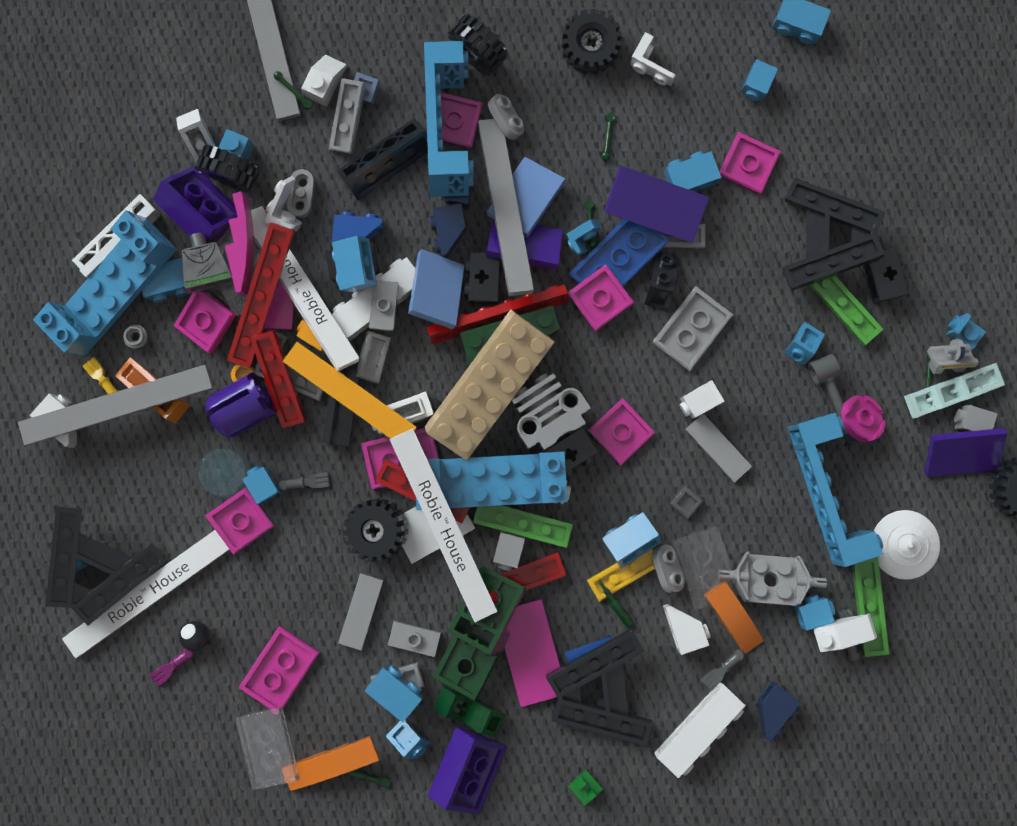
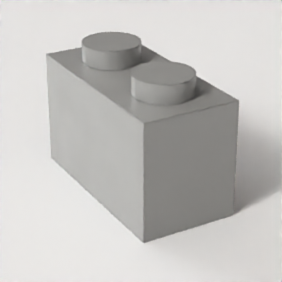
(508, 551)

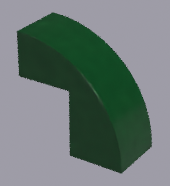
(473, 713)

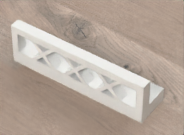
(87, 269)

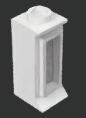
(412, 409)

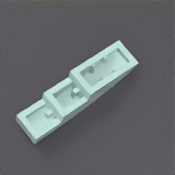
(954, 390)

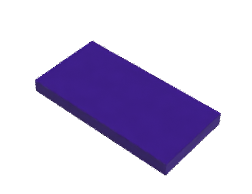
(656, 204)

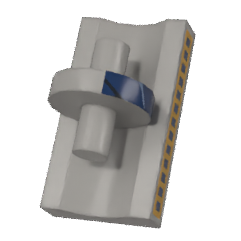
(953, 356)

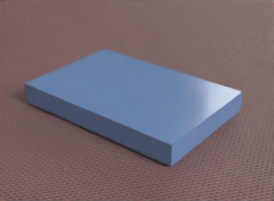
(534, 192)
(436, 289)

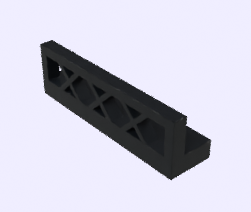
(387, 160)
(338, 417)

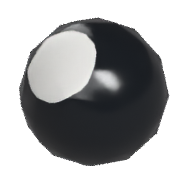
(194, 635)

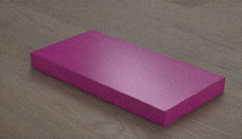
(531, 653)

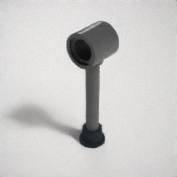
(825, 371)

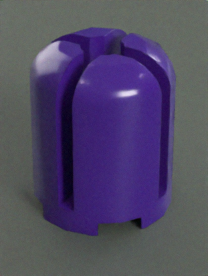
(239, 406)

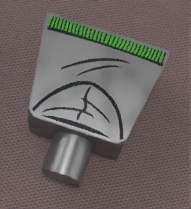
(204, 265)

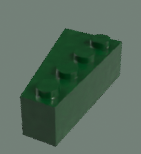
(476, 338)

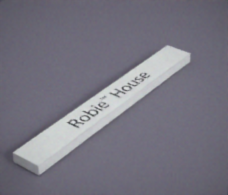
(309, 302)
(443, 525)
(147, 593)

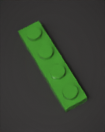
(847, 309)
(524, 524)
(870, 601)

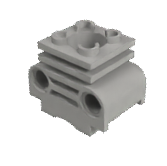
(548, 412)

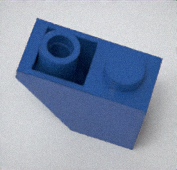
(349, 225)

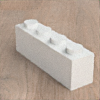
(355, 314)
(700, 730)

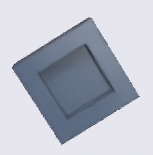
(372, 86)

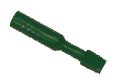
(617, 606)
(362, 775)

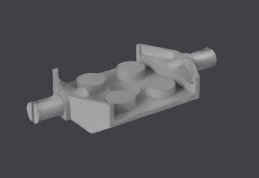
(790, 575)

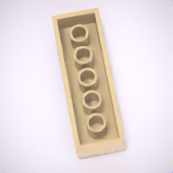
(488, 385)

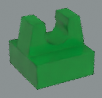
(585, 787)

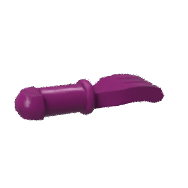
(165, 671)

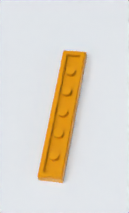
(346, 391)

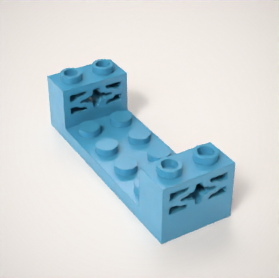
(445, 69)
(109, 288)
(501, 480)
(842, 548)

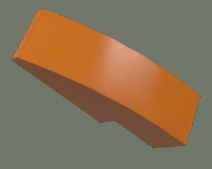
(135, 374)
(733, 617)

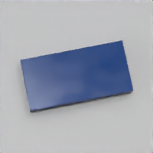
(623, 251)

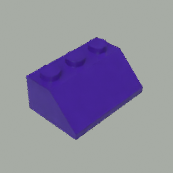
(195, 204)
(466, 771)

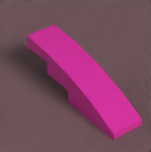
(241, 252)

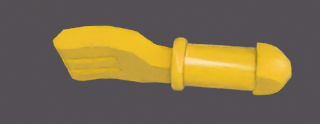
(97, 372)

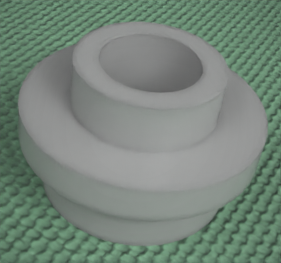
(128, 336)

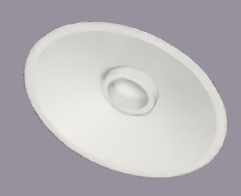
(909, 544)

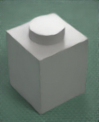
(974, 419)

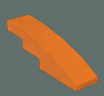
(335, 762)

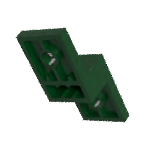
(480, 640)

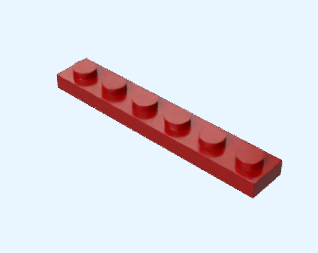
(261, 293)
(553, 296)

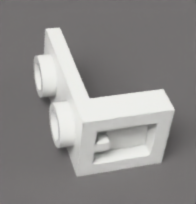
(643, 65)
(275, 207)

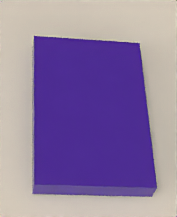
(541, 246)
(965, 452)

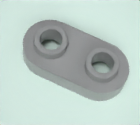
(506, 116)
(301, 194)
(668, 568)

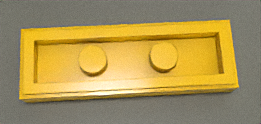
(617, 578)

